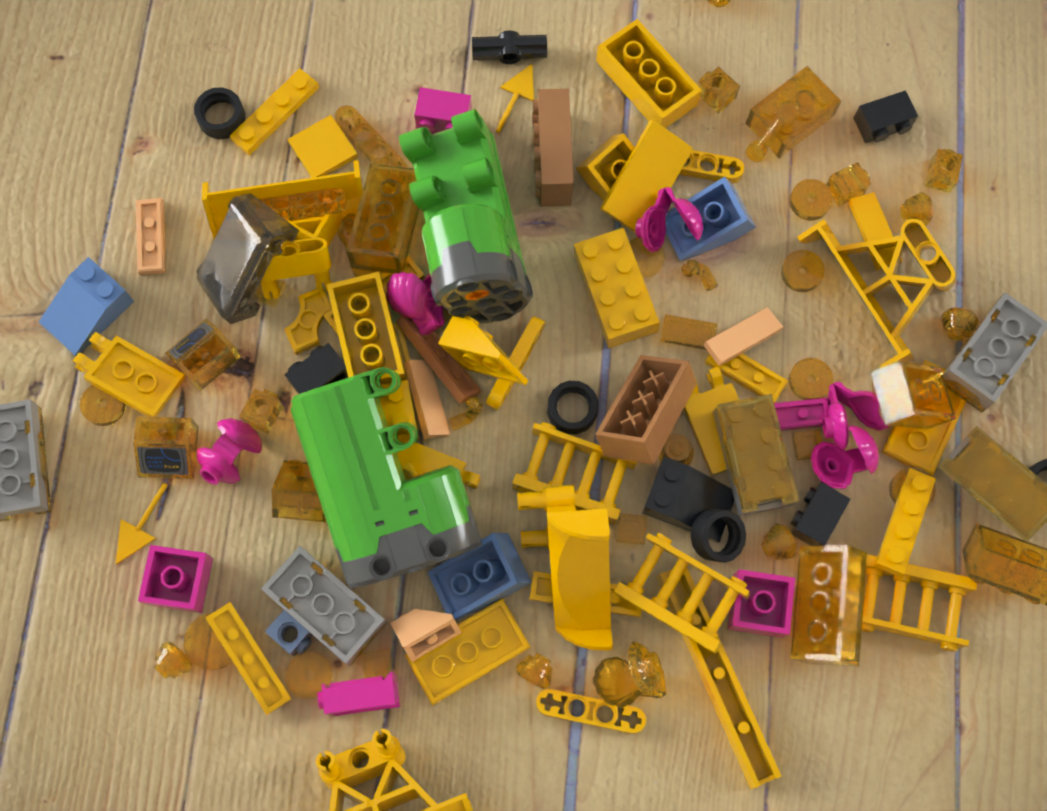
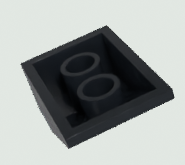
(683, 494)

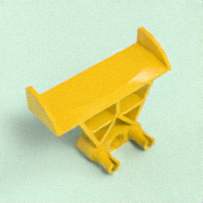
(917, 239)
(310, 248)
(578, 565)
(385, 759)

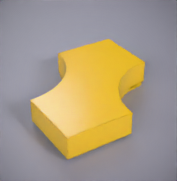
(304, 330)

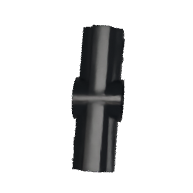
(509, 47)

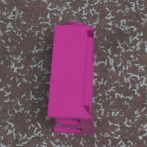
(359, 695)

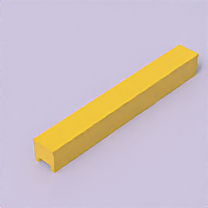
(725, 693)

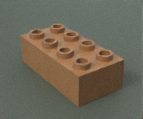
(552, 147)
(646, 409)

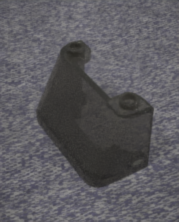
(242, 255)

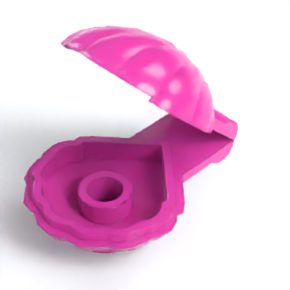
(653, 224)
(414, 300)
(863, 404)
(218, 462)
(837, 466)

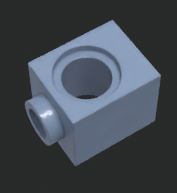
(281, 625)

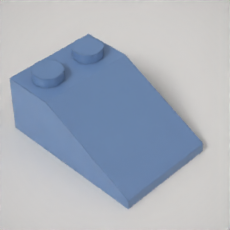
(722, 219)
(84, 306)
(479, 576)

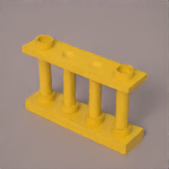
(529, 481)
(930, 581)
(682, 620)

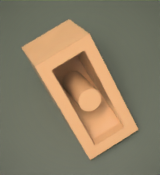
(424, 631)

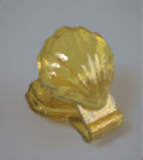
(625, 681)

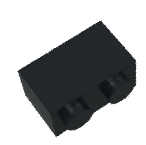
(885, 117)
(317, 370)
(819, 516)

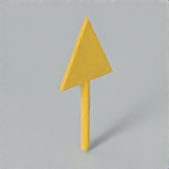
(521, 86)
(133, 538)

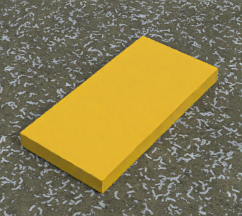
(649, 168)
(923, 446)
(484, 644)

